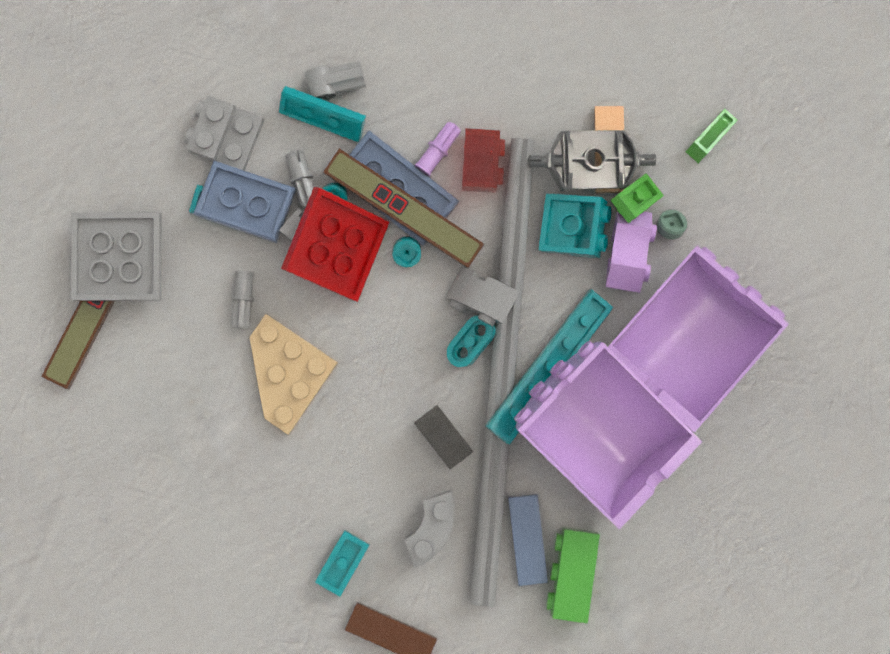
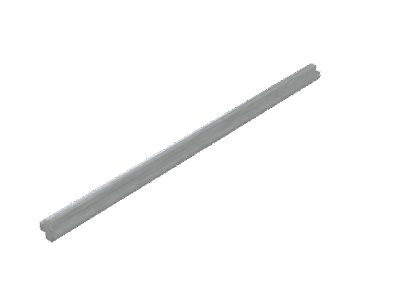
(502, 375)

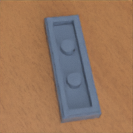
(527, 540)

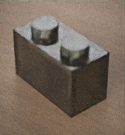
(443, 437)

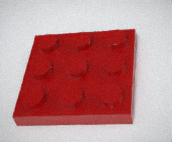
(335, 244)

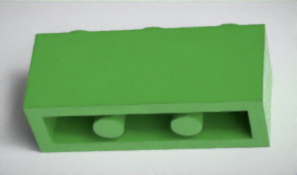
(573, 575)

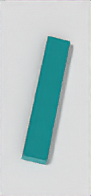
(564, 344)

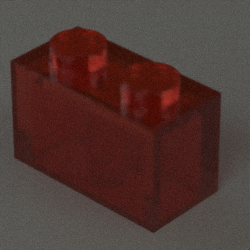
(482, 160)

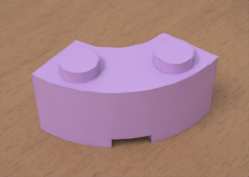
(628, 260)

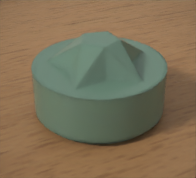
(672, 224)

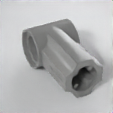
(328, 82)

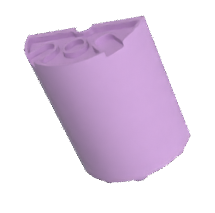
(698, 336)
(605, 431)

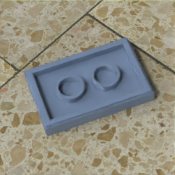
(245, 201)

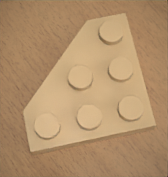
(287, 372)

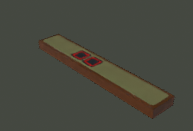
(403, 208)
(76, 342)

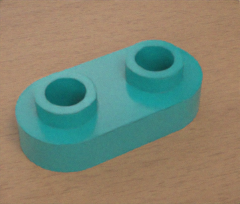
(471, 340)

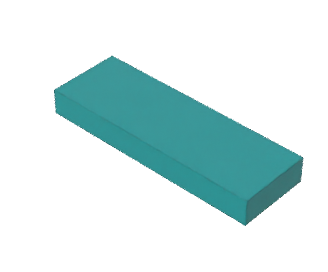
(322, 114)

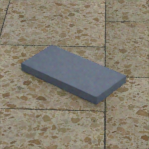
(403, 174)

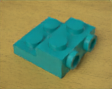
(574, 225)

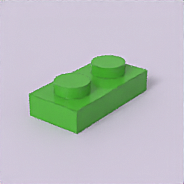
(637, 198)

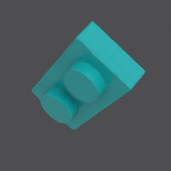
(342, 563)

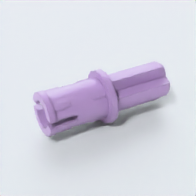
(438, 148)

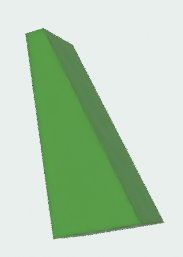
(711, 136)

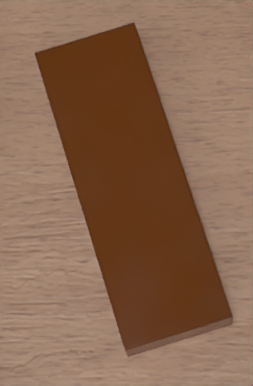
(389, 632)

